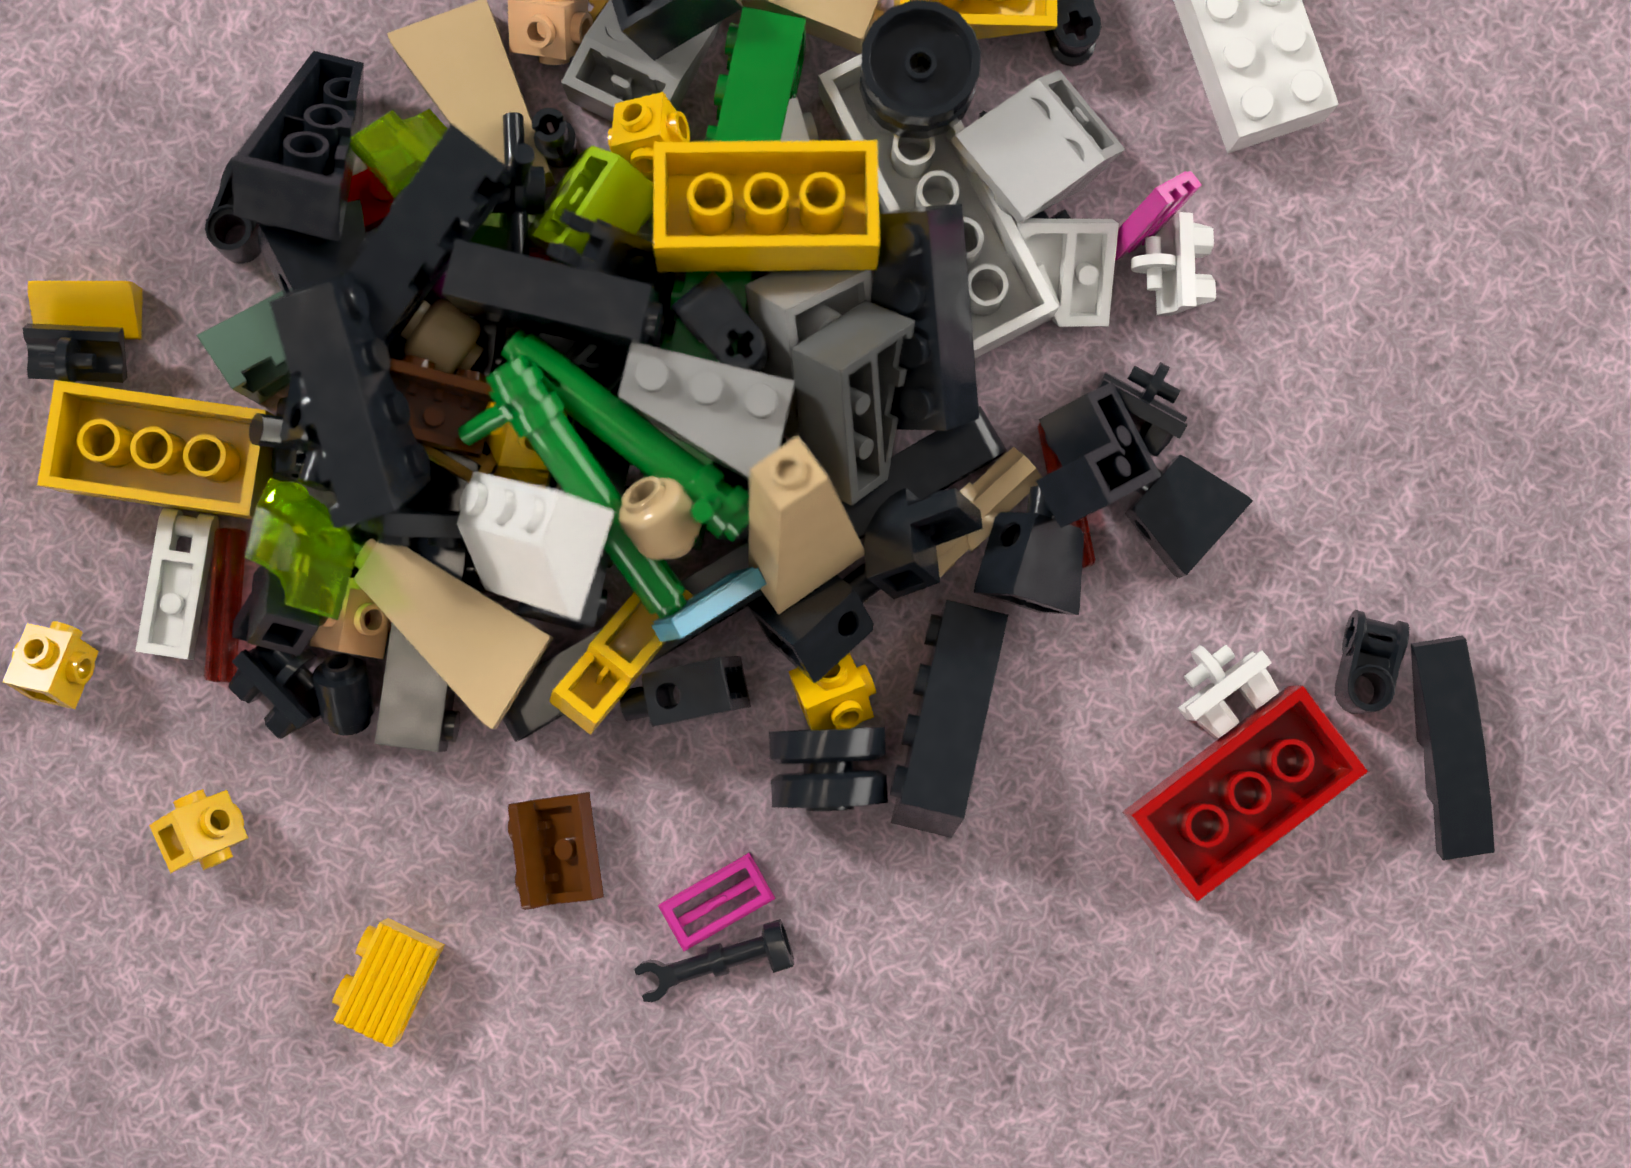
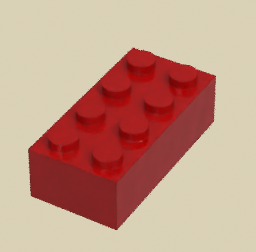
(1245, 792)

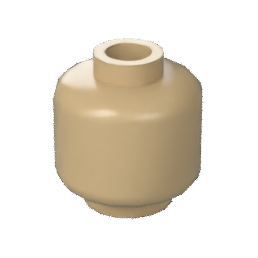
(443, 336)
(659, 518)

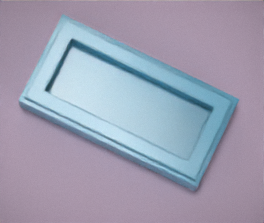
(709, 604)

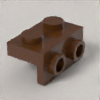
(441, 402)
(555, 850)

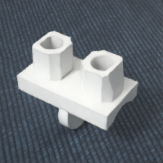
(1171, 265)
(1247, 676)

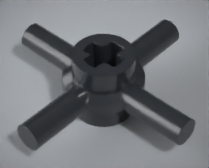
(528, 185)

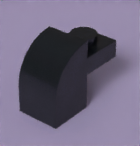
(905, 537)
(271, 623)

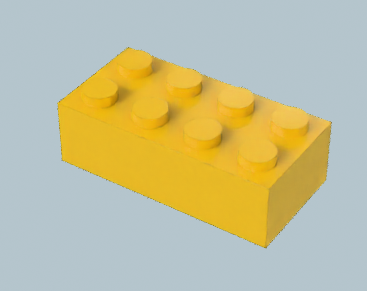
(766, 206)
(153, 450)

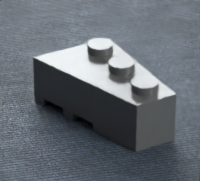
(846, 396)

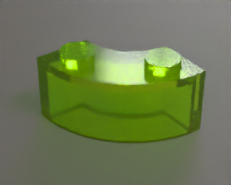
(397, 147)
(301, 547)

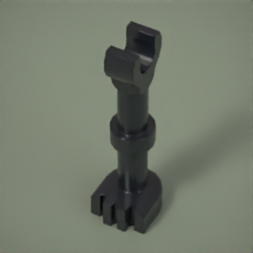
(718, 960)

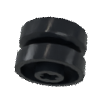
(923, 38)
(828, 771)

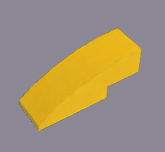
(609, 665)

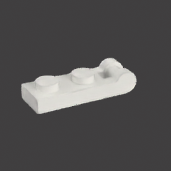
(176, 585)

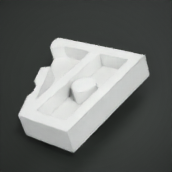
(1076, 265)

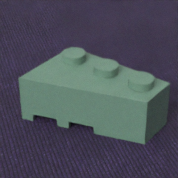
(249, 352)

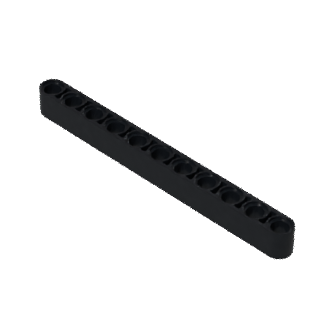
(921, 468)

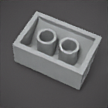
(797, 305)

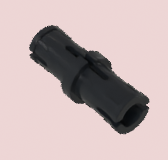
(548, 141)

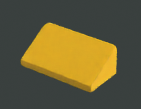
(88, 304)

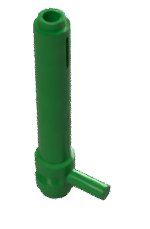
(539, 417)
(636, 438)

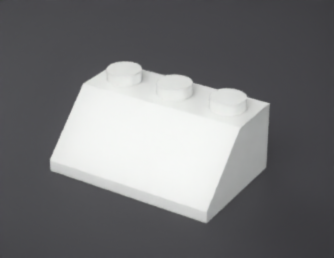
(532, 541)

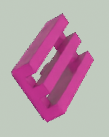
(1155, 212)
(755, 878)

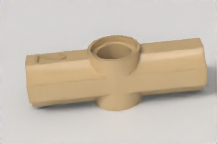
(992, 493)

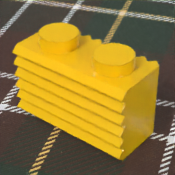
(387, 982)

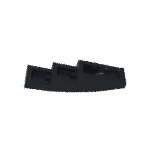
(1452, 747)

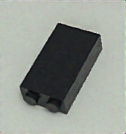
(553, 298)

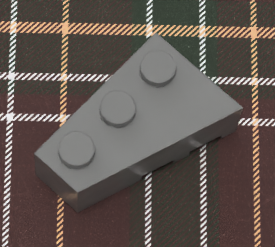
(711, 406)

